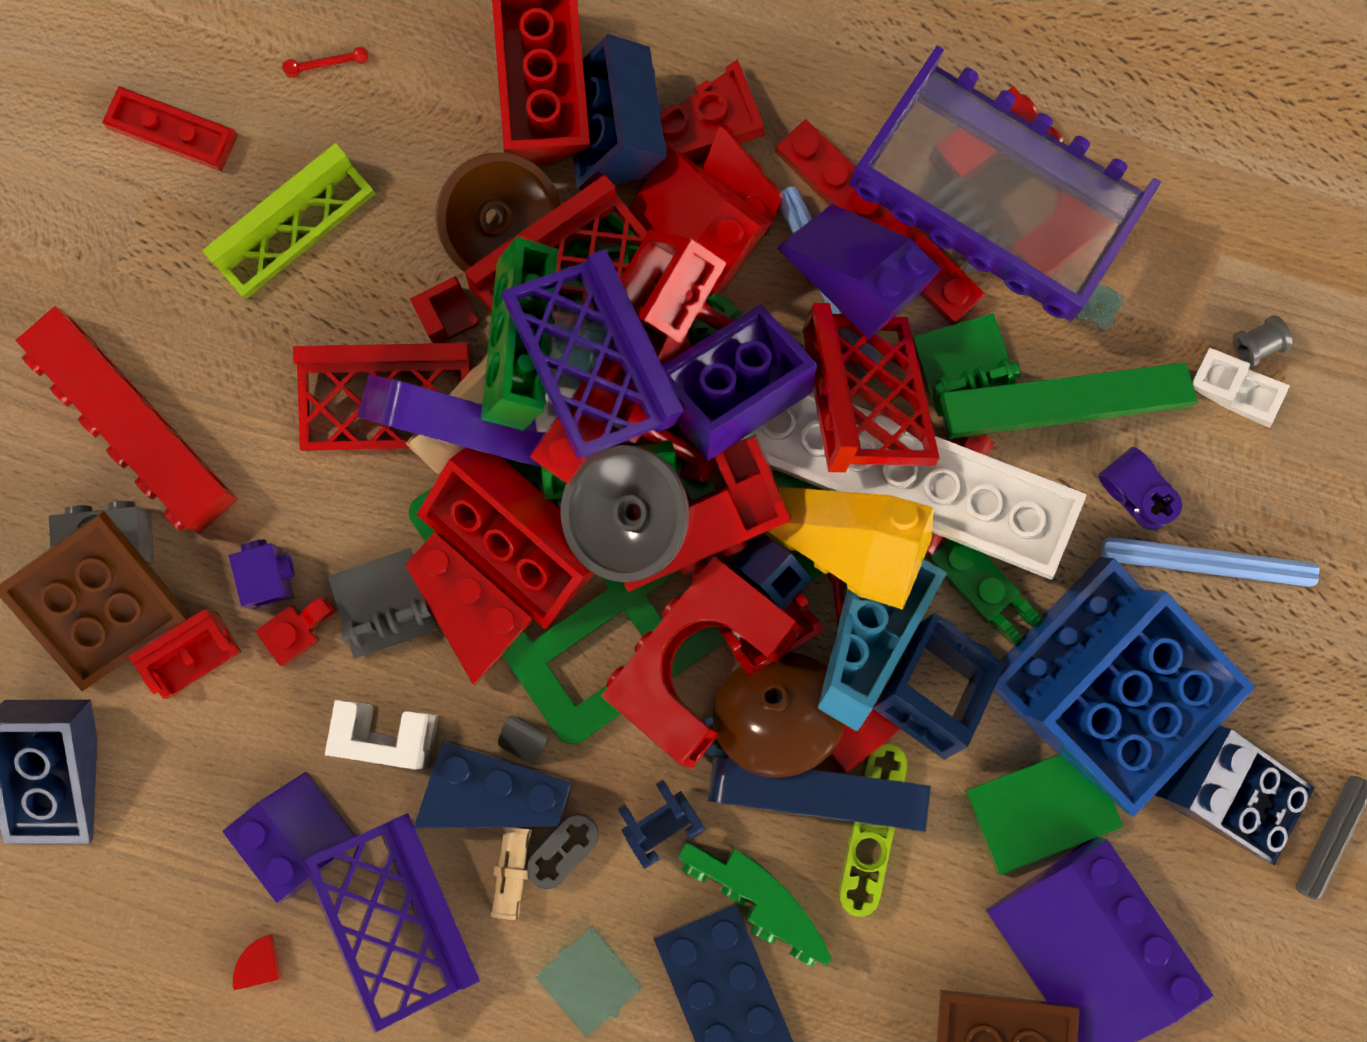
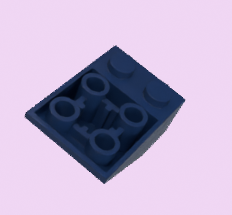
(1239, 793)

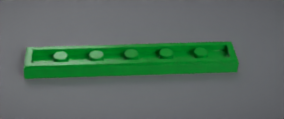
(1067, 400)

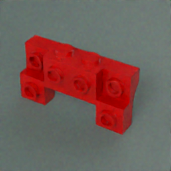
(729, 514)

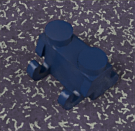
(659, 825)

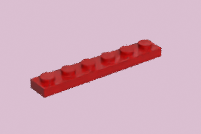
(829, 176)

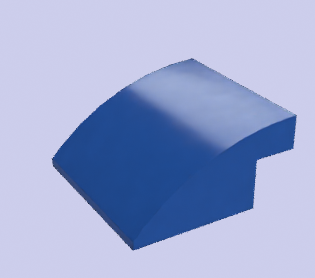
(1120, 683)

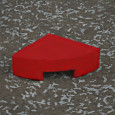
(257, 964)

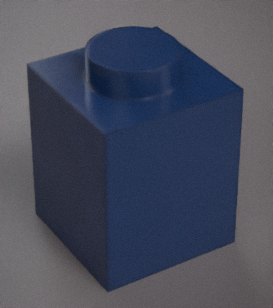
(772, 570)

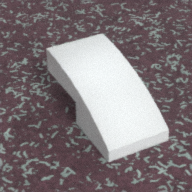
(1238, 388)

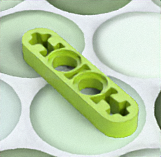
(882, 835)

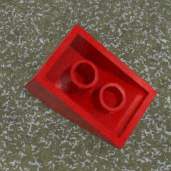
(695, 205)

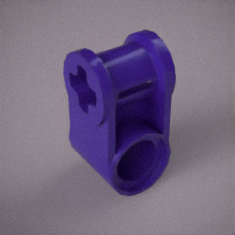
(1139, 485)

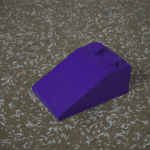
(860, 266)

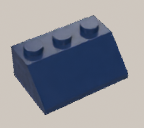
(621, 114)

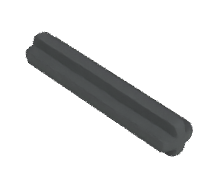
(1334, 839)

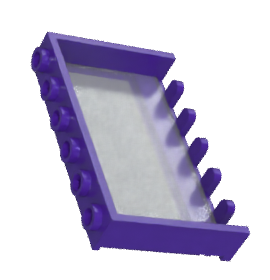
(1001, 189)

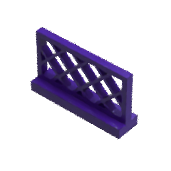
(630, 350)
(428, 906)

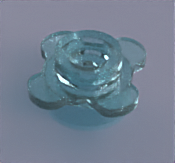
(1111, 302)

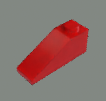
(554, 447)

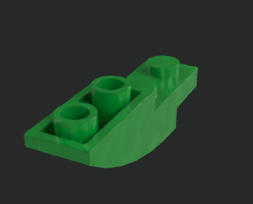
(773, 909)

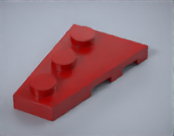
(725, 101)
(467, 606)

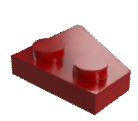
(742, 174)

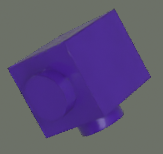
(262, 574)

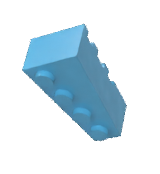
(869, 647)

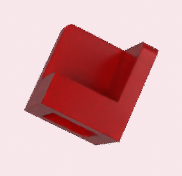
(444, 311)

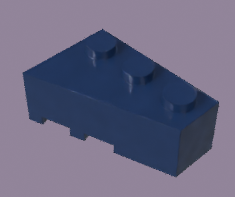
(490, 791)

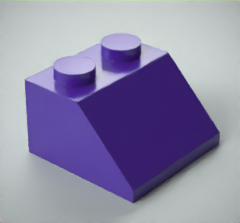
(284, 832)

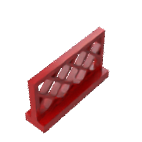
(560, 227)
(370, 359)
(834, 399)

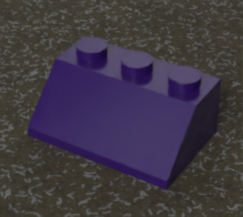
(738, 380)

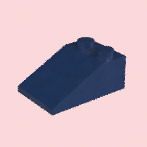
(47, 771)

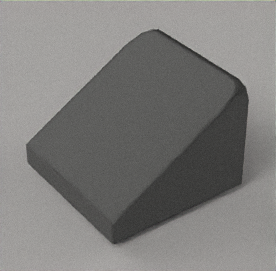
(522, 739)

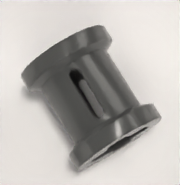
(1262, 341)

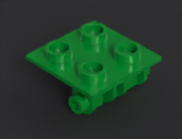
(964, 358)

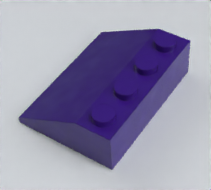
(1100, 946)

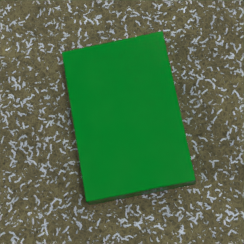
(1039, 812)

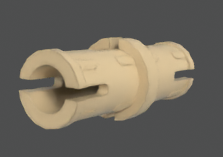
(511, 873)

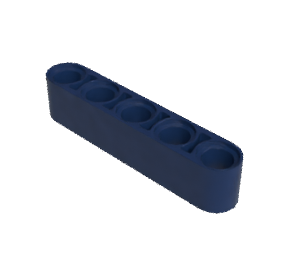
(823, 795)

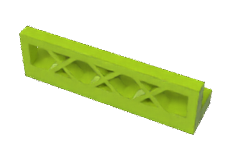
(280, 209)

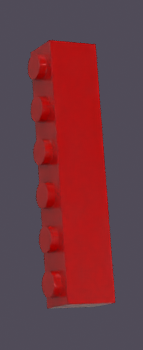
(126, 421)

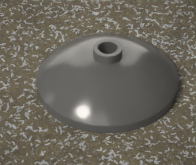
(601, 520)

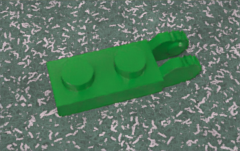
(984, 587)

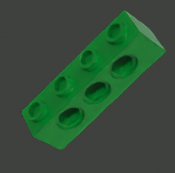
(512, 385)

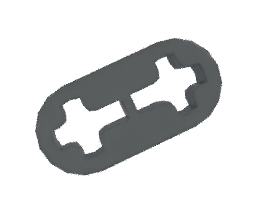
(555, 843)

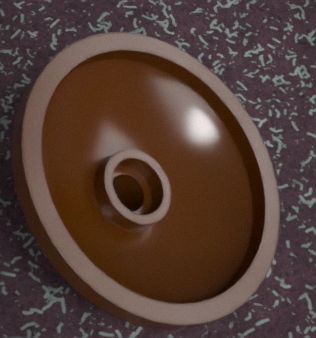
(487, 182)
(781, 736)

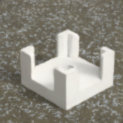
(351, 731)

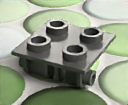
(380, 604)

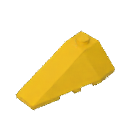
(860, 538)

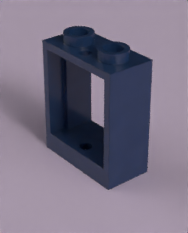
(921, 717)

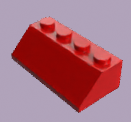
(540, 79)
(506, 532)

